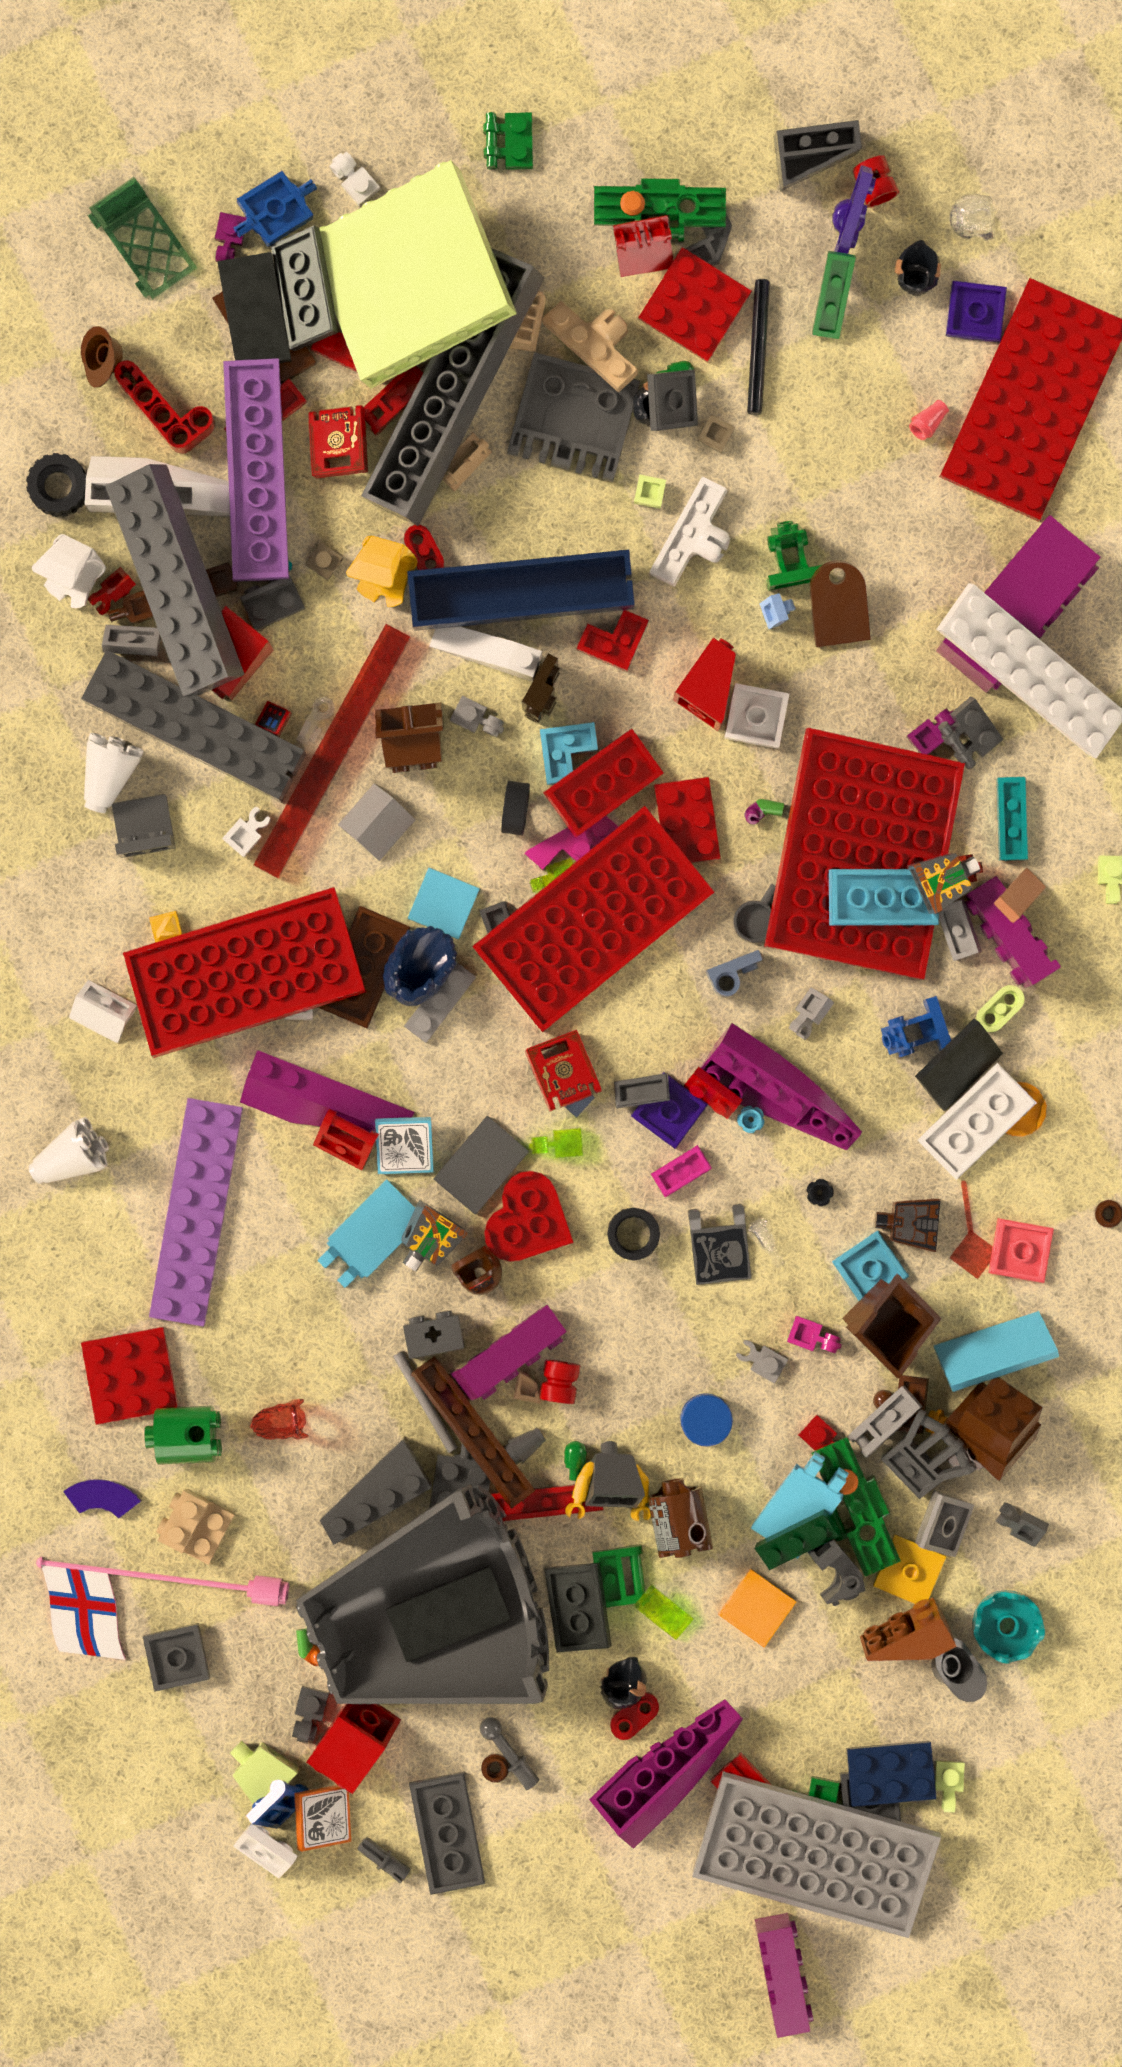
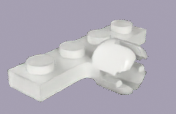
(693, 534)

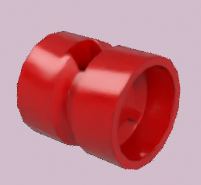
(885, 186)
(559, 1383)

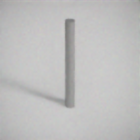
(425, 1402)

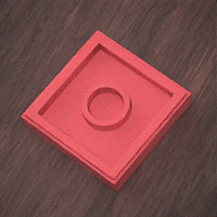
(1020, 1250)

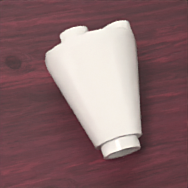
(107, 770)
(71, 1154)

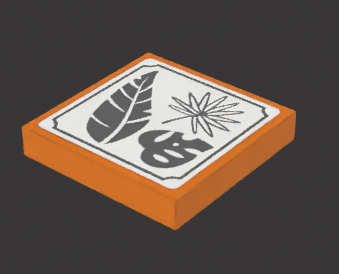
(322, 1817)

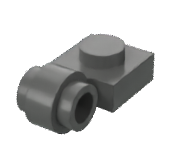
(310, 1706)

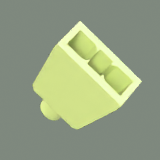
(260, 1769)

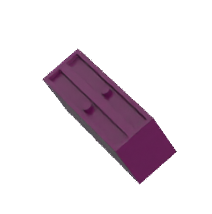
(1033, 589)

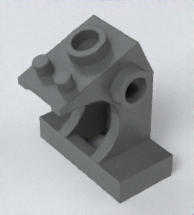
(848, 1578)

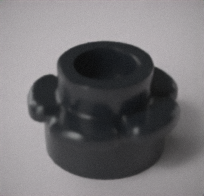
(827, 1192)

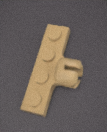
(594, 342)

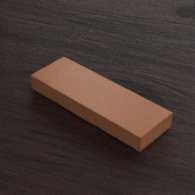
(1019, 895)

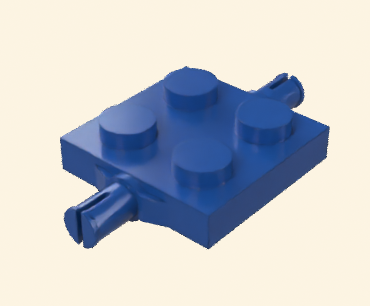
(275, 208)

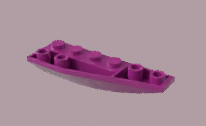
(777, 1088)

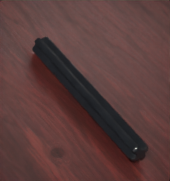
(758, 346)

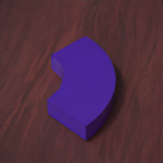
(102, 1494)

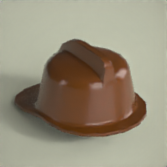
(100, 355)

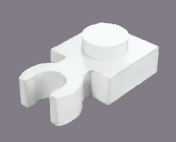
(244, 835)

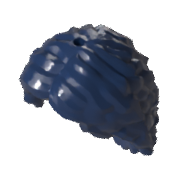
(419, 965)

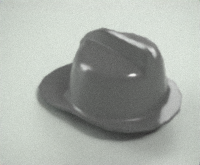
(960, 1673)

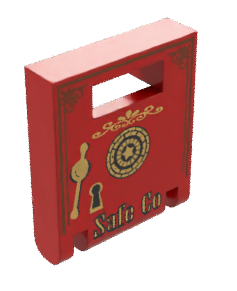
(338, 435)
(564, 1074)

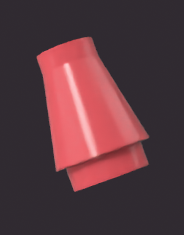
(927, 421)

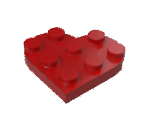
(529, 1219)

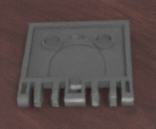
(574, 411)

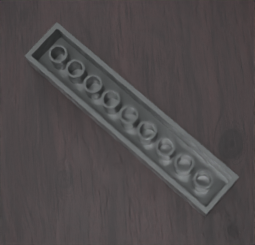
(446, 405)

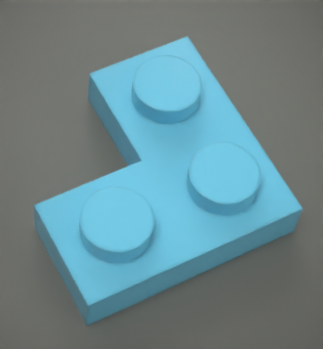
(560, 743)

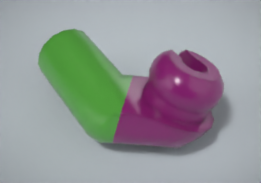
(761, 808)

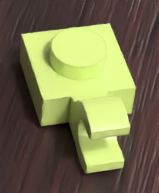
(1110, 874)
(948, 1779)

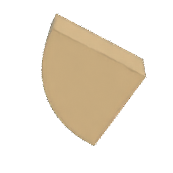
(526, 1389)

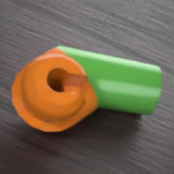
(306, 1649)

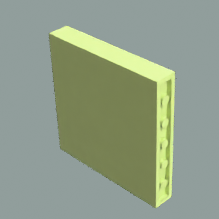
(413, 275)

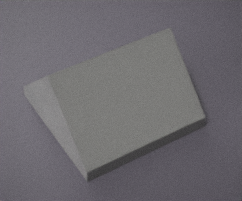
(376, 821)
(944, 1524)

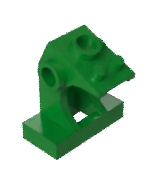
(787, 536)

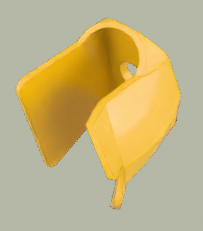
(382, 569)

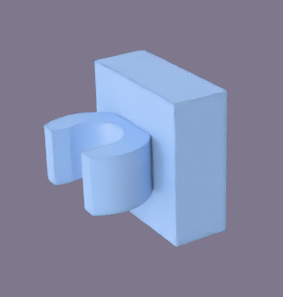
(776, 610)

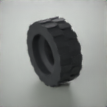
(36, 484)

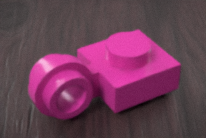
(806, 1334)

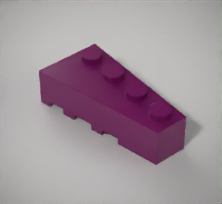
(1014, 940)
(509, 1353)
(783, 1976)

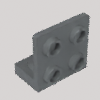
(143, 826)

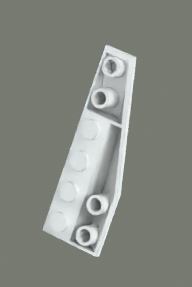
(196, 491)

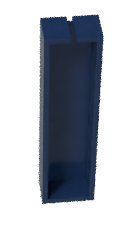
(521, 590)

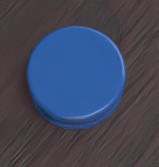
(706, 1419)

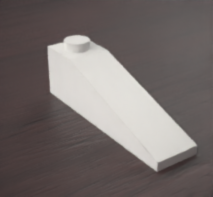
(488, 651)

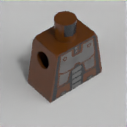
(912, 1223)

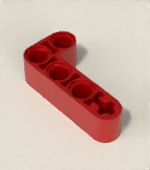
(158, 405)

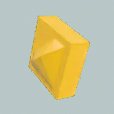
(165, 926)

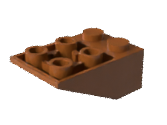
(910, 1635)

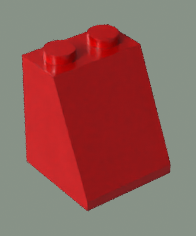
(251, 651)
(708, 683)
(353, 1743)

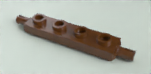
(137, 607)

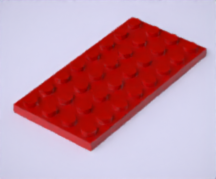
(1034, 400)
(593, 919)
(244, 972)

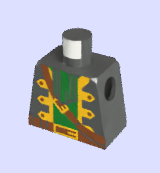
(943, 879)
(430, 1236)

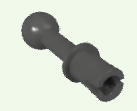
(491, 1730)

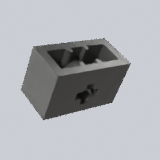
(449, 1340)

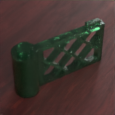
(120, 208)

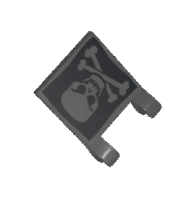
(720, 1251)

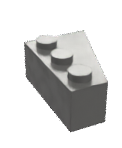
(813, 149)

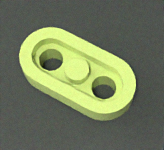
(999, 1009)

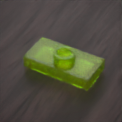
(663, 1612)

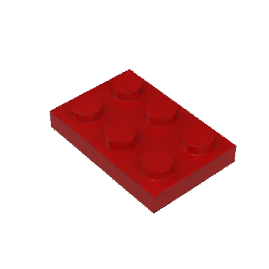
(689, 817)

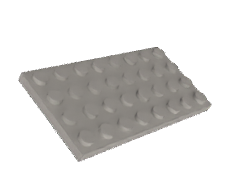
(816, 1854)

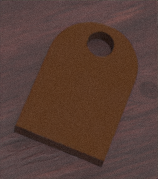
(839, 607)

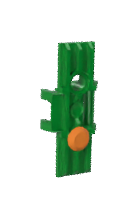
(659, 198)
(865, 1508)

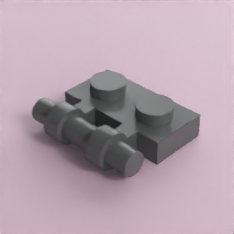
(976, 727)

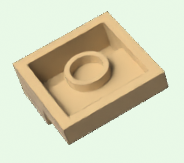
(194, 1526)

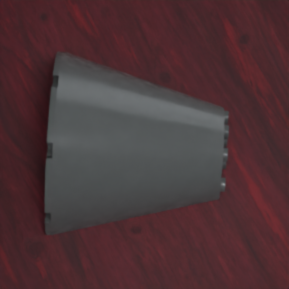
(441, 1545)

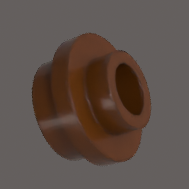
(1117, 1213)
(498, 1776)

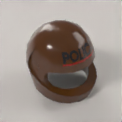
(483, 1259)

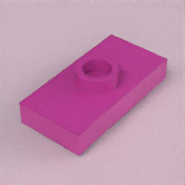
(681, 1171)

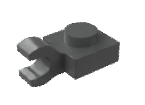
(1023, 1527)

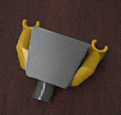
(611, 1482)

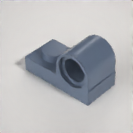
(745, 963)

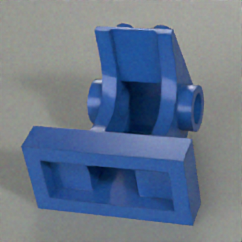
(931, 1025)

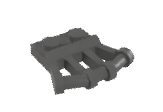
(916, 1467)

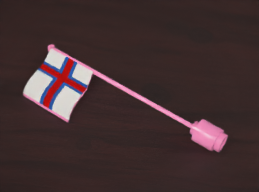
(86, 1605)

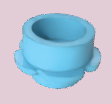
(748, 1126)

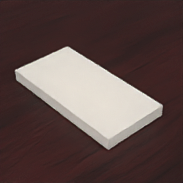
(977, 1121)

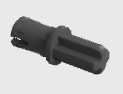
(383, 1859)

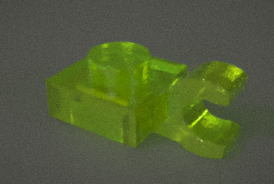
(552, 872)

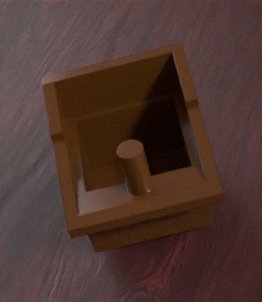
(410, 736)
(892, 1323)
(996, 1425)

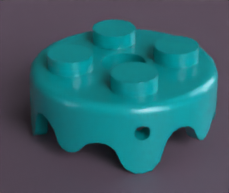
(1023, 1638)

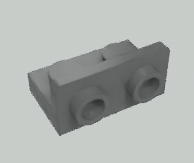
(271, 602)

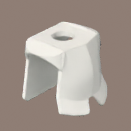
(70, 570)

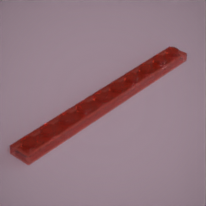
(332, 751)

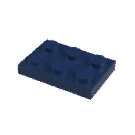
(891, 1773)

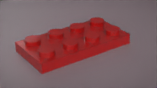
(603, 782)

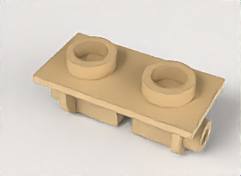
(466, 460)

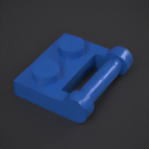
(272, 1809)

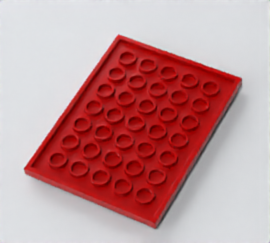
(859, 810)

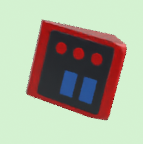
(273, 718)

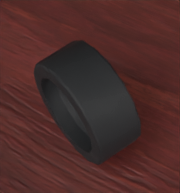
(515, 808)
(653, 1239)

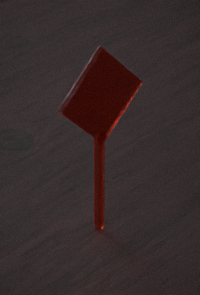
(973, 1252)

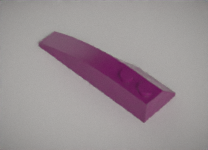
(306, 1096)
(653, 1786)

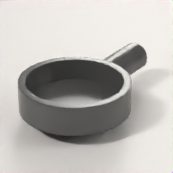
(753, 917)

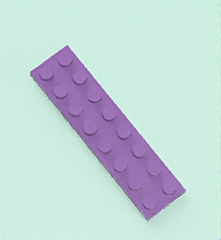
(256, 470)
(196, 1212)

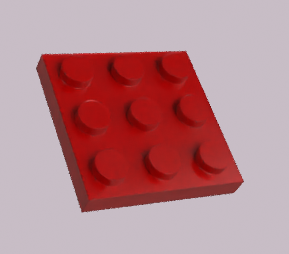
(694, 304)
(129, 1375)

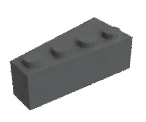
(381, 1490)

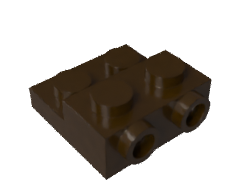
(541, 694)

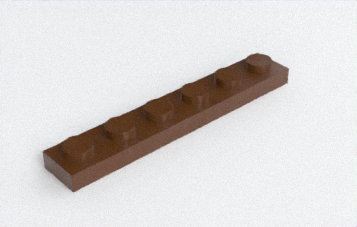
(473, 1432)

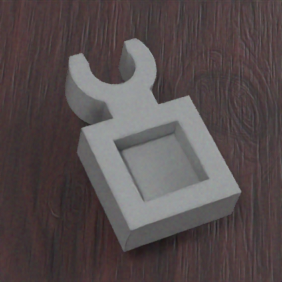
(766, 1362)

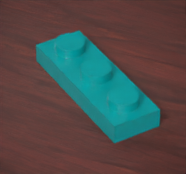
(1012, 818)

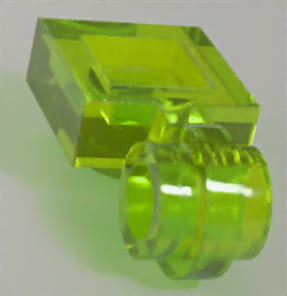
(565, 1143)

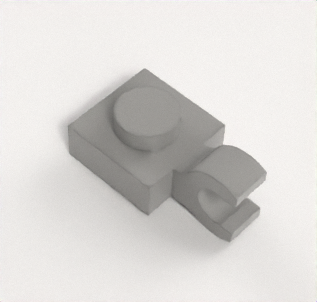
(811, 1009)

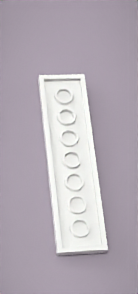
(1031, 670)

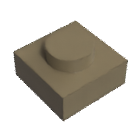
(716, 433)
(324, 561)

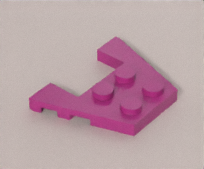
(564, 840)

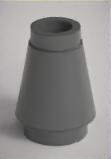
(524, 1445)

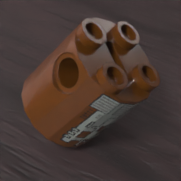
(679, 1519)

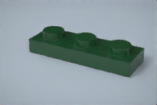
(797, 1539)

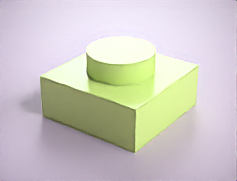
(650, 491)

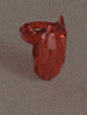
(280, 1421)

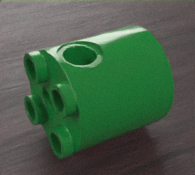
(174, 1435)

